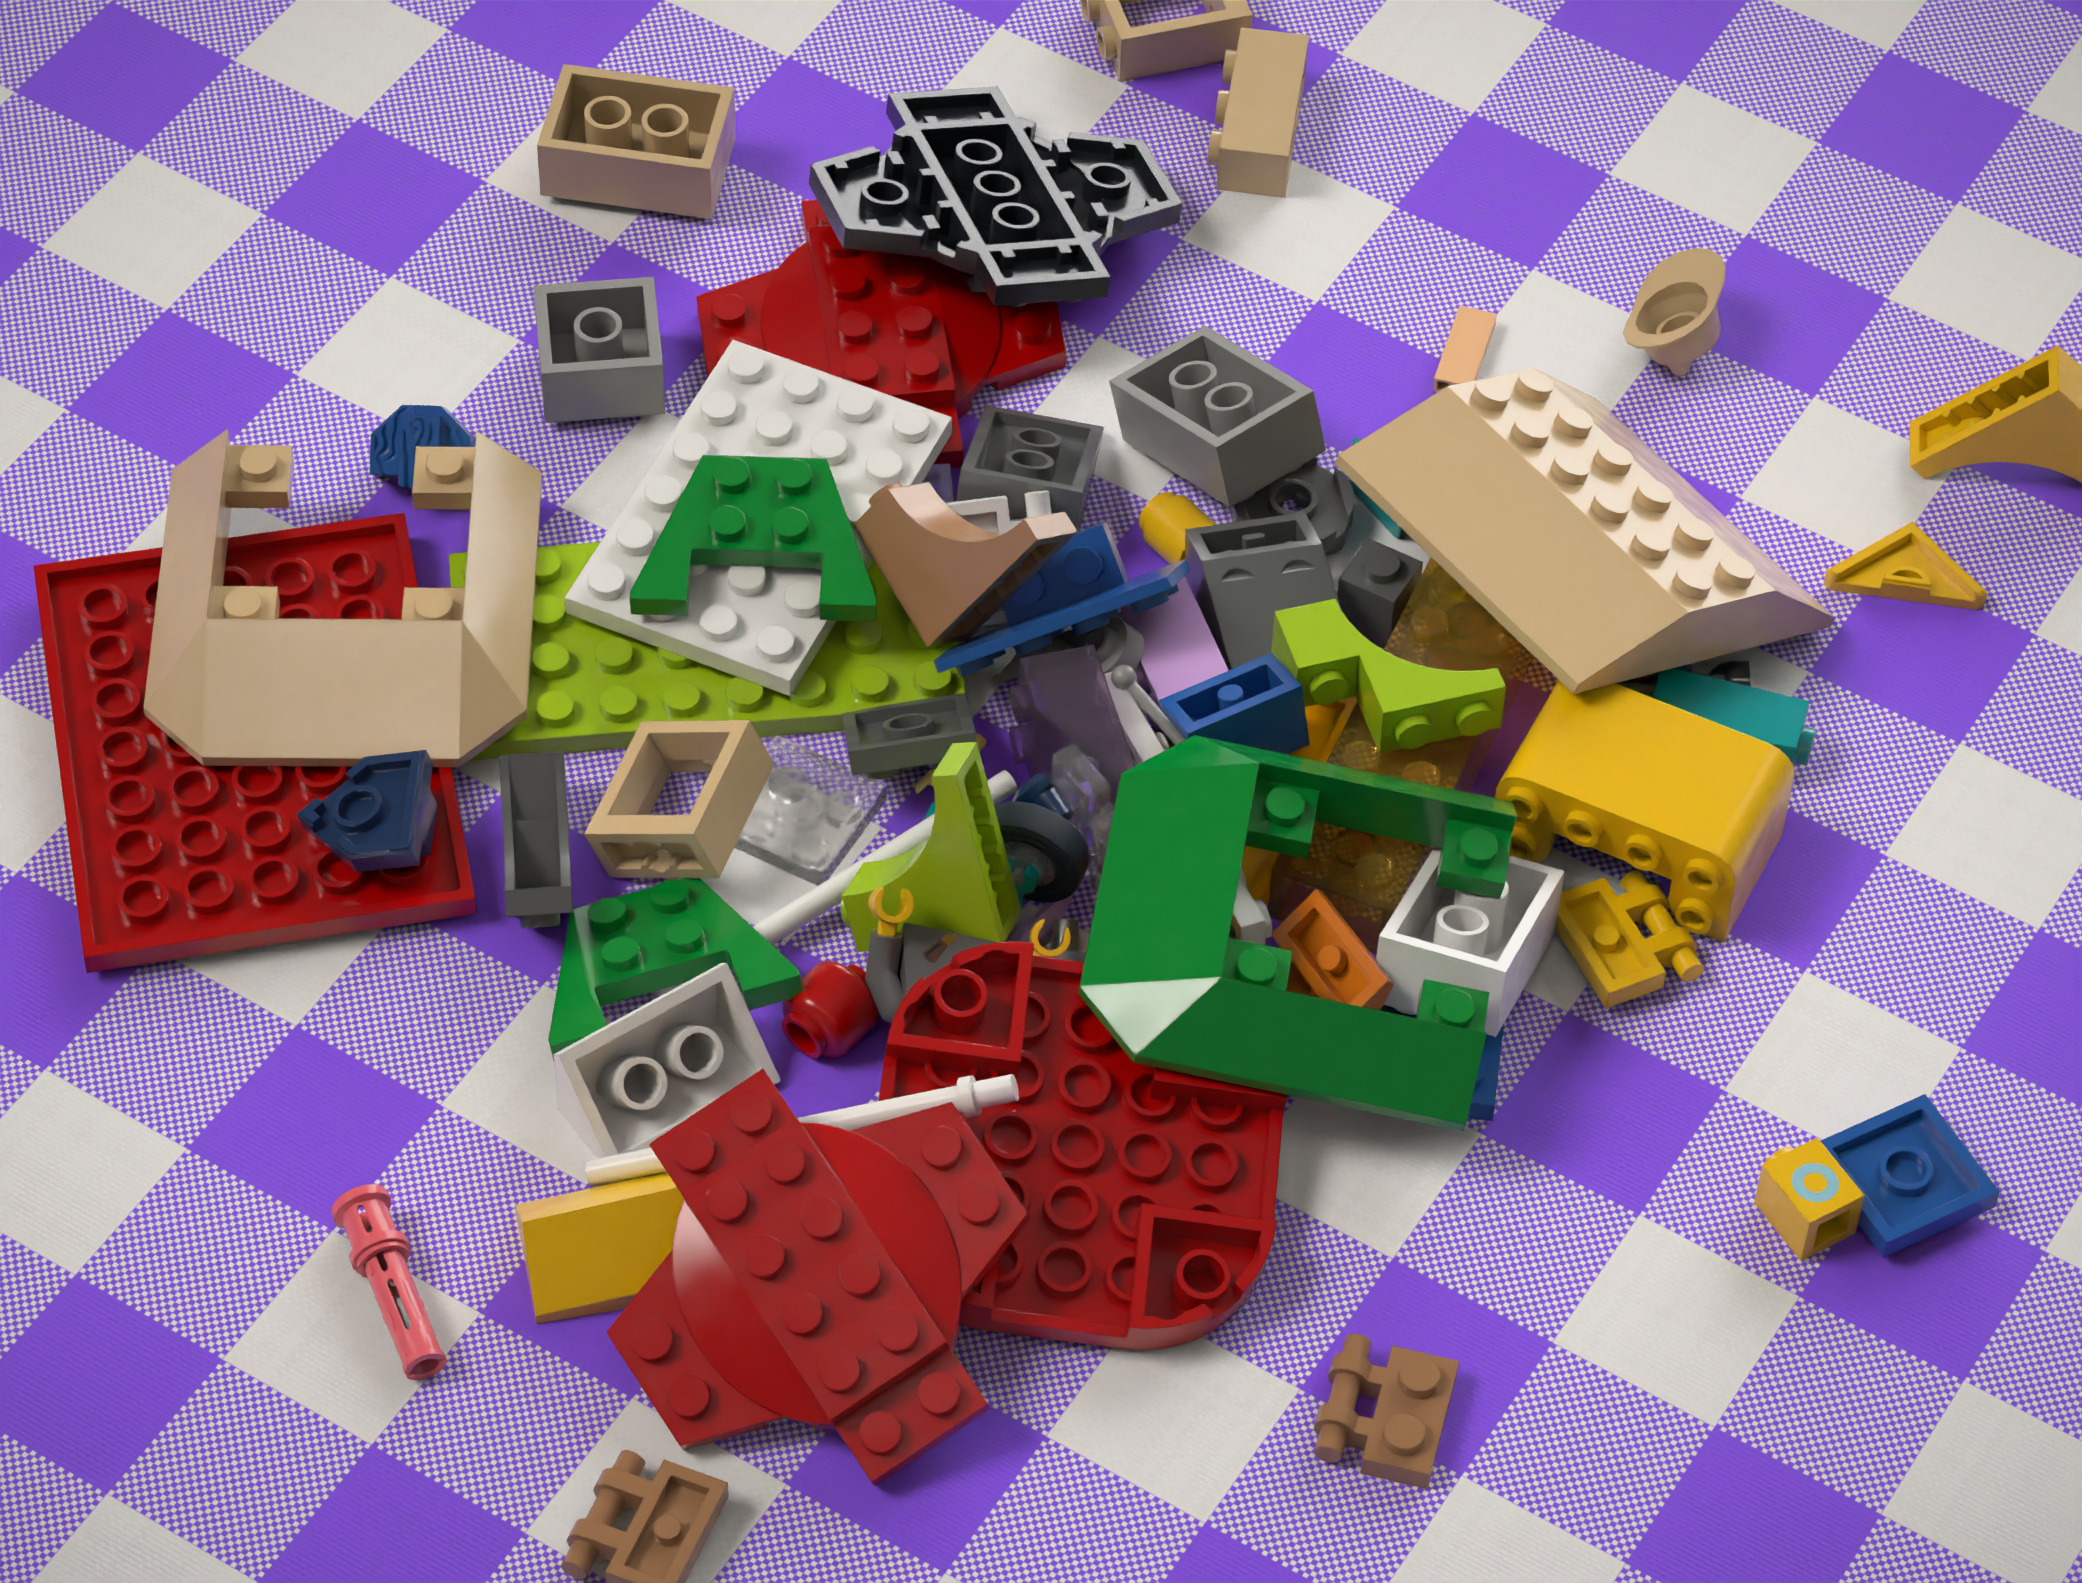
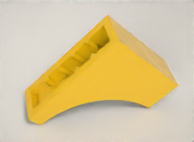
(2014, 418)

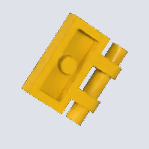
(1609, 946)

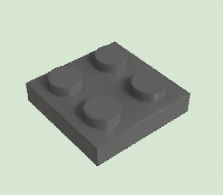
(906, 734)

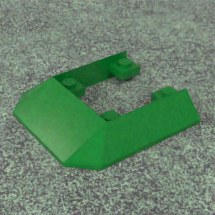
(1219, 1005)

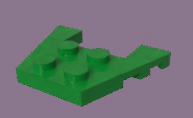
(758, 516)
(656, 942)

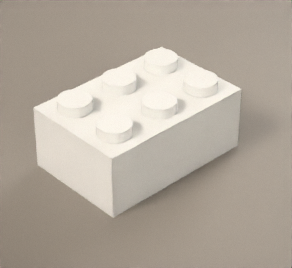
(1471, 936)

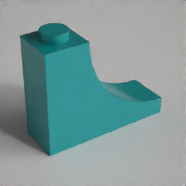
(1746, 709)

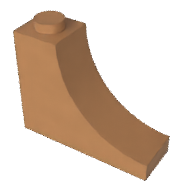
(947, 568)

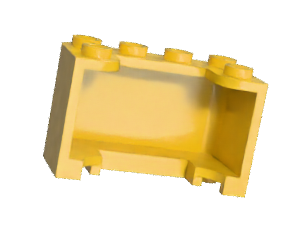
(1653, 792)

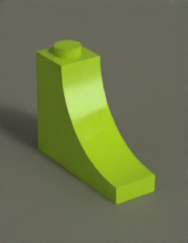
(955, 874)

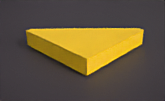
(1907, 568)

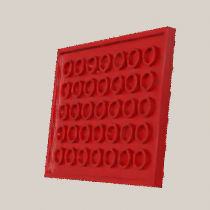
(213, 856)

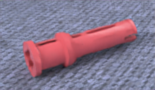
(383, 1259)

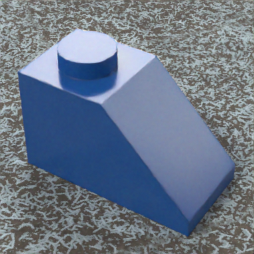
(1245, 706)

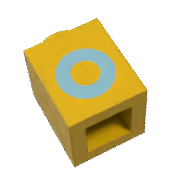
(1808, 1198)

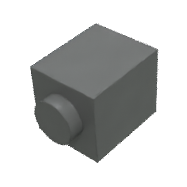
(1377, 589)

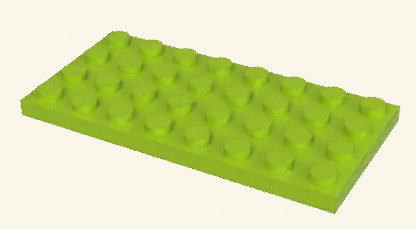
(599, 685)

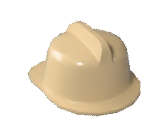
(1678, 309)

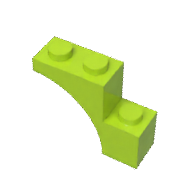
(1399, 699)

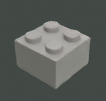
(599, 349)

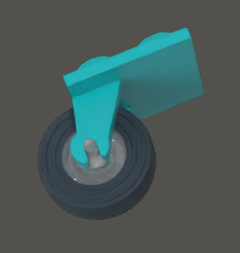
(1042, 850)

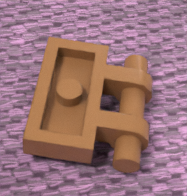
(1408, 1416)
(665, 1533)

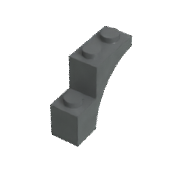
(536, 838)

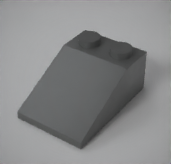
(1031, 453)

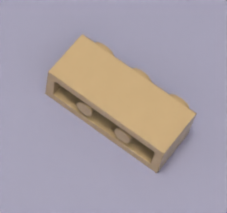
(1259, 112)

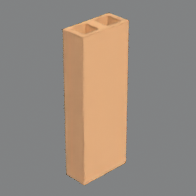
(1465, 347)

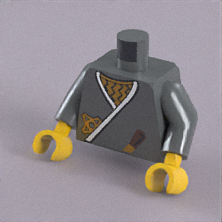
(903, 957)

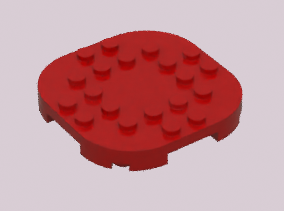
(1135, 1177)

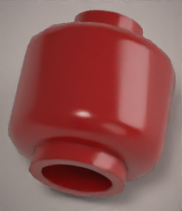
(830, 1011)

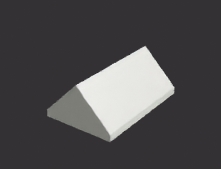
(659, 1064)

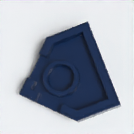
(379, 814)

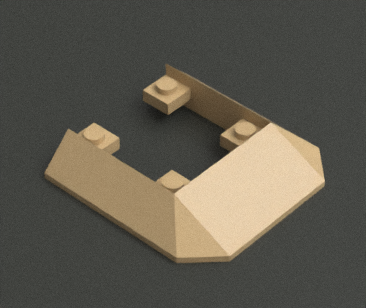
(332, 691)

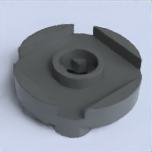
(1325, 495)

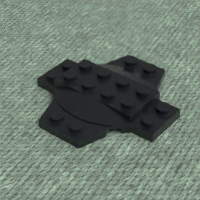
(994, 197)

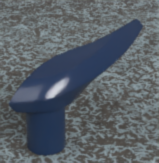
(1043, 792)

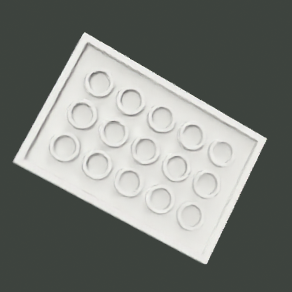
(756, 617)

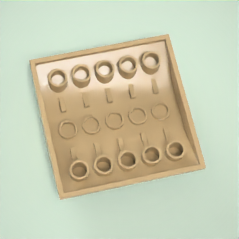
(1575, 531)

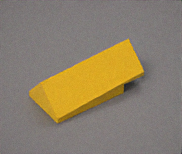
(596, 1244)

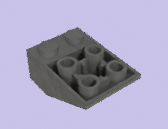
(1248, 573)

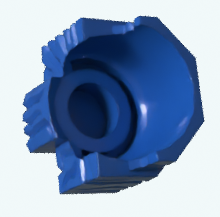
(410, 426)

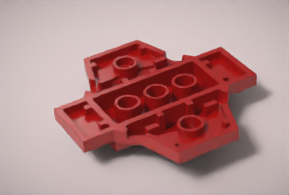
(884, 324)
(818, 1276)

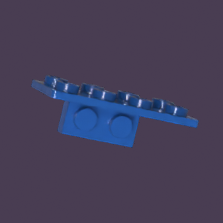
(1075, 588)

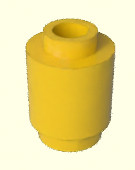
(1165, 524)

